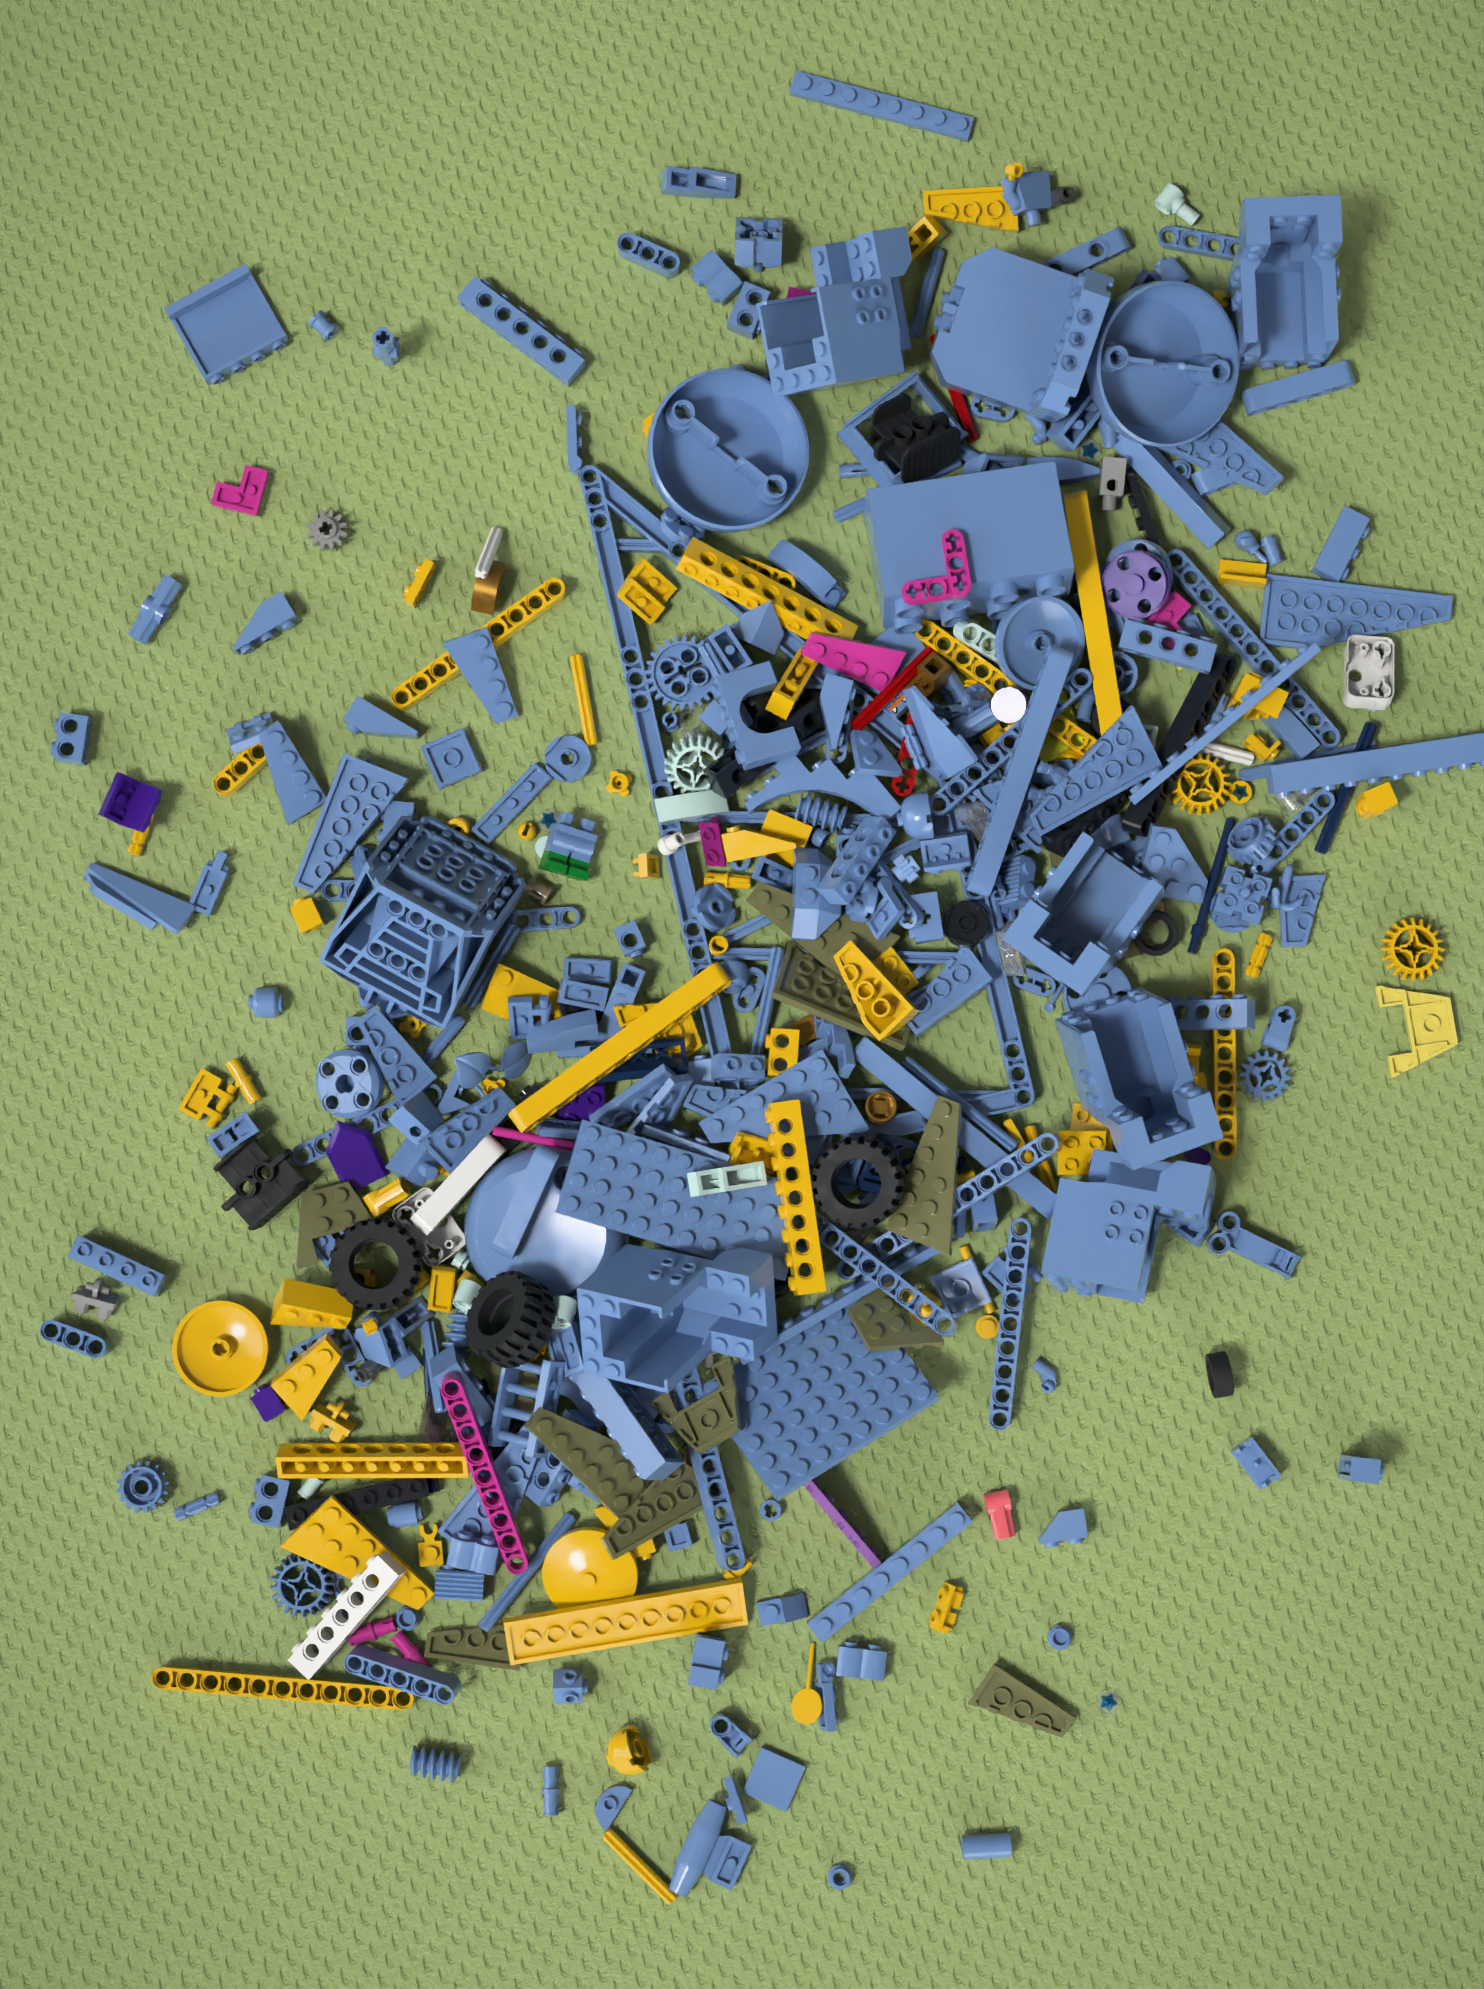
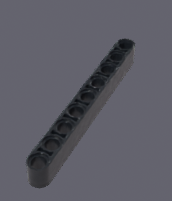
(1189, 721)

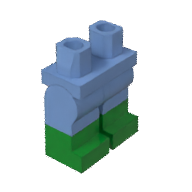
(569, 848)

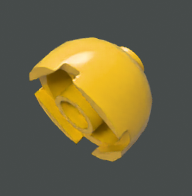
(628, 1752)

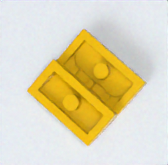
(646, 591)
(788, 828)

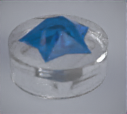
(1089, 451)
(546, 818)
(1108, 1701)

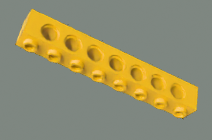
(754, 589)
(815, 1280)
(371, 1460)

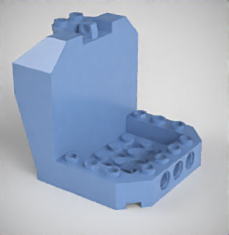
(1018, 332)
(411, 931)

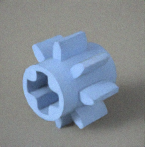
(905, 869)

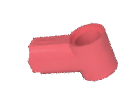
(999, 1507)

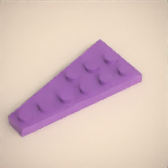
(840, 1518)

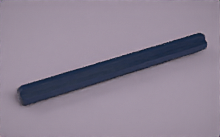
(1343, 795)

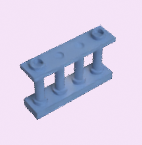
(546, 1397)

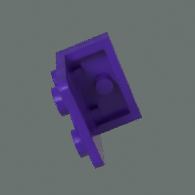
(130, 803)
(584, 1104)

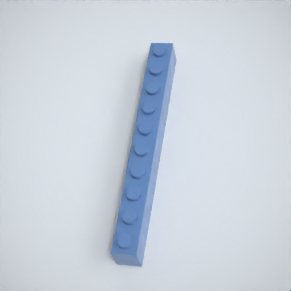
(1374, 764)

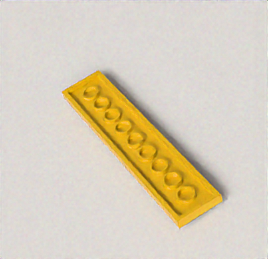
(625, 1621)

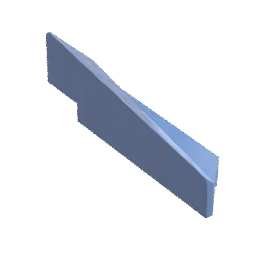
(138, 900)

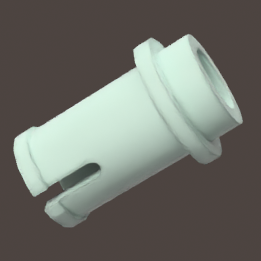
(310, 1487)

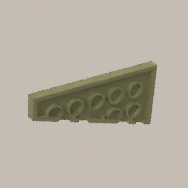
(777, 907)
(823, 994)
(932, 1182)
(590, 1458)

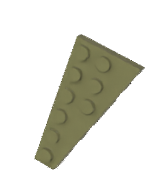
(659, 1508)

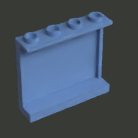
(227, 325)

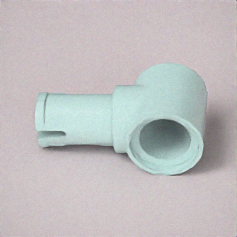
(1171, 201)

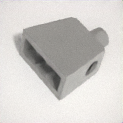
(1111, 470)

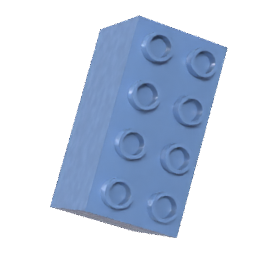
(1010, 534)

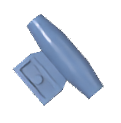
(708, 1852)

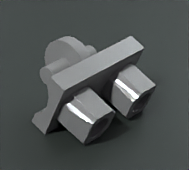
(97, 1296)

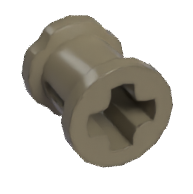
(538, 890)

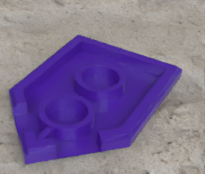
(355, 1156)

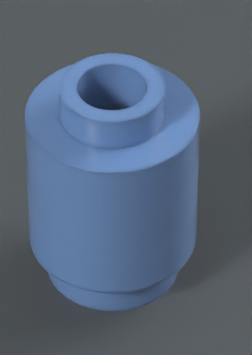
(404, 1514)

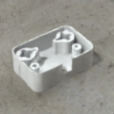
(1364, 656)
(447, 1239)

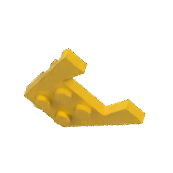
(686, 1028)

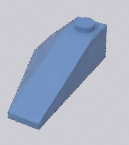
(942, 749)

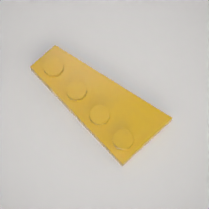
(971, 206)

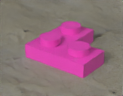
(245, 498)
(1170, 615)

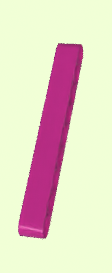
(484, 1462)

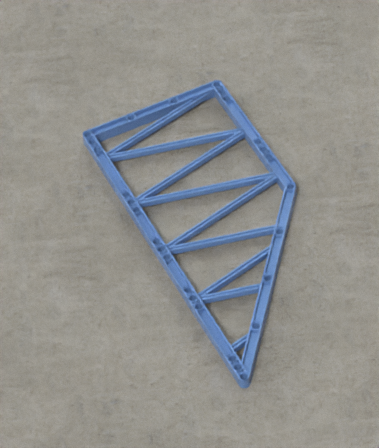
(884, 724)

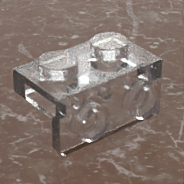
(1011, 959)

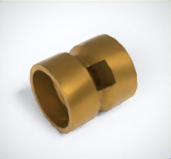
(880, 1107)

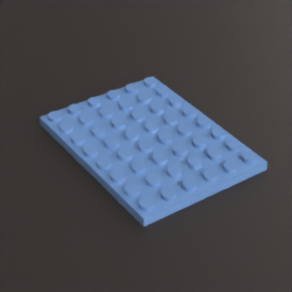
(821, 1401)

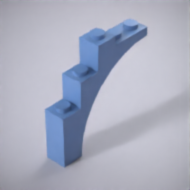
(827, 779)

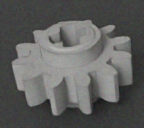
(335, 531)

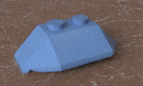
(810, 910)

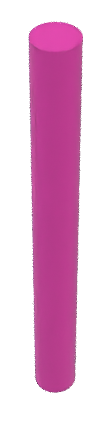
(533, 1138)

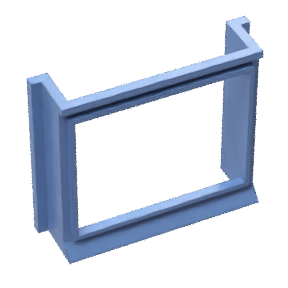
(864, 452)

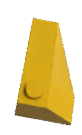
(512, 983)
(879, 1001)

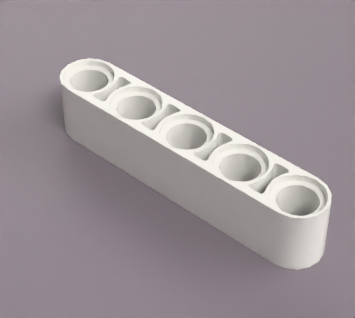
(458, 1185)

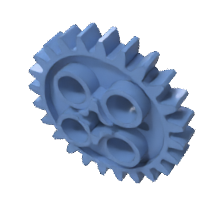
(672, 655)

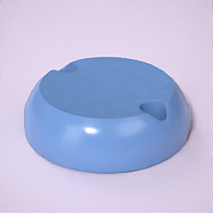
(1164, 364)
(727, 451)
(554, 1248)

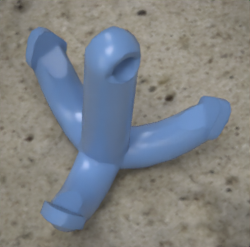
(1277, 896)

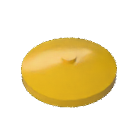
(220, 1348)
(582, 1572)

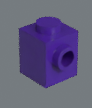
(268, 1402)

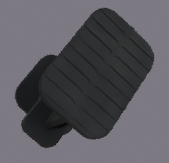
(913, 441)
(268, 1194)

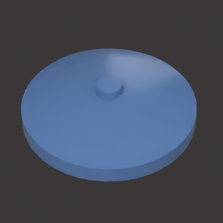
(1028, 632)

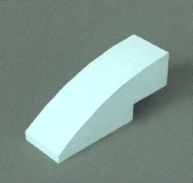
(690, 806)
(727, 1179)

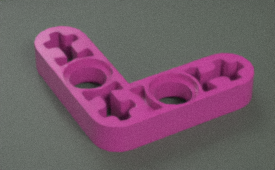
(947, 582)

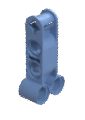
(1252, 1247)

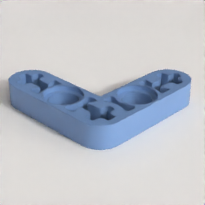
(347, 1335)

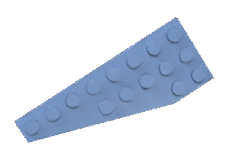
(1331, 612)

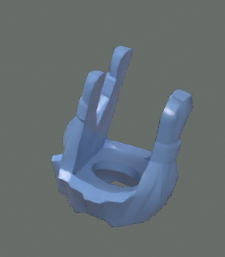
(1047, 776)

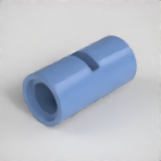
(986, 1846)

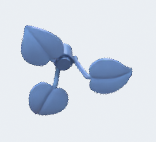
(474, 1065)

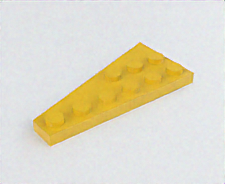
(345, 1544)

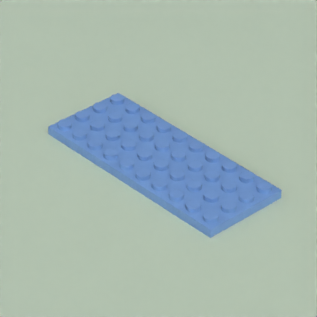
(645, 1193)

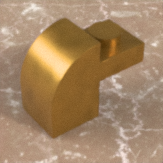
(487, 590)
(931, 676)

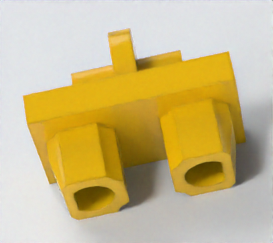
(334, 1417)

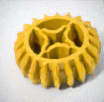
(1208, 789)
(1411, 960)

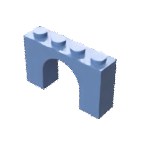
(752, 748)

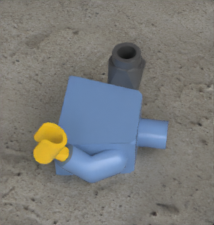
(1031, 193)
(380, 1344)

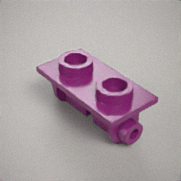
(712, 842)

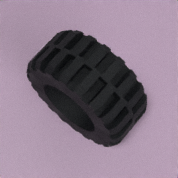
(832, 1200)
(343, 1258)
(510, 1319)

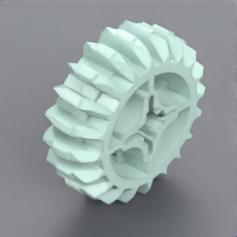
(686, 762)

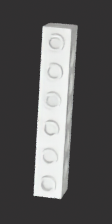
(304, 1657)

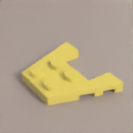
(1427, 1022)

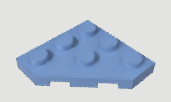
(1172, 864)

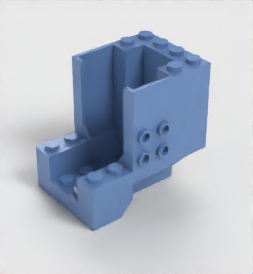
(1286, 281)
(850, 326)
(1084, 915)
(1138, 1077)
(1110, 1225)
(662, 1312)

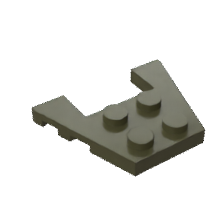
(326, 1213)
(884, 1326)
(710, 1418)

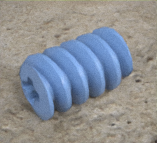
(820, 812)
(458, 1332)
(435, 1764)

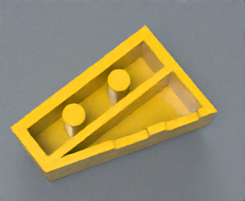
(1268, 706)
(310, 1306)
(307, 1374)

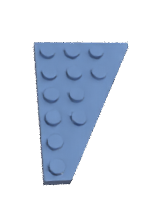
(822, 1097)

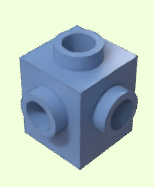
(569, 1686)

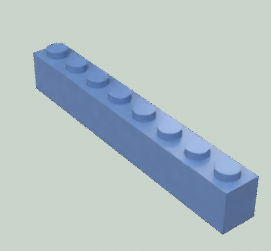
(889, 1572)

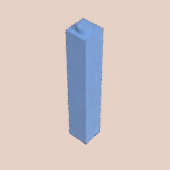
(1174, 490)

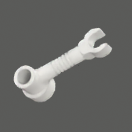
(670, 843)

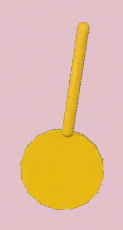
(807, 1703)

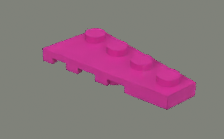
(861, 661)

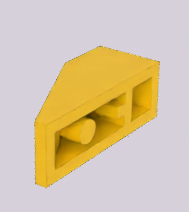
(925, 236)
(791, 685)
(750, 843)

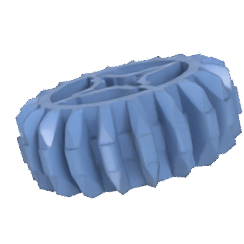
(299, 1596)

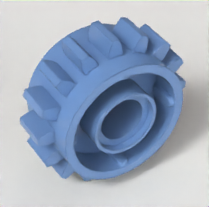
(1251, 840)
(130, 1490)

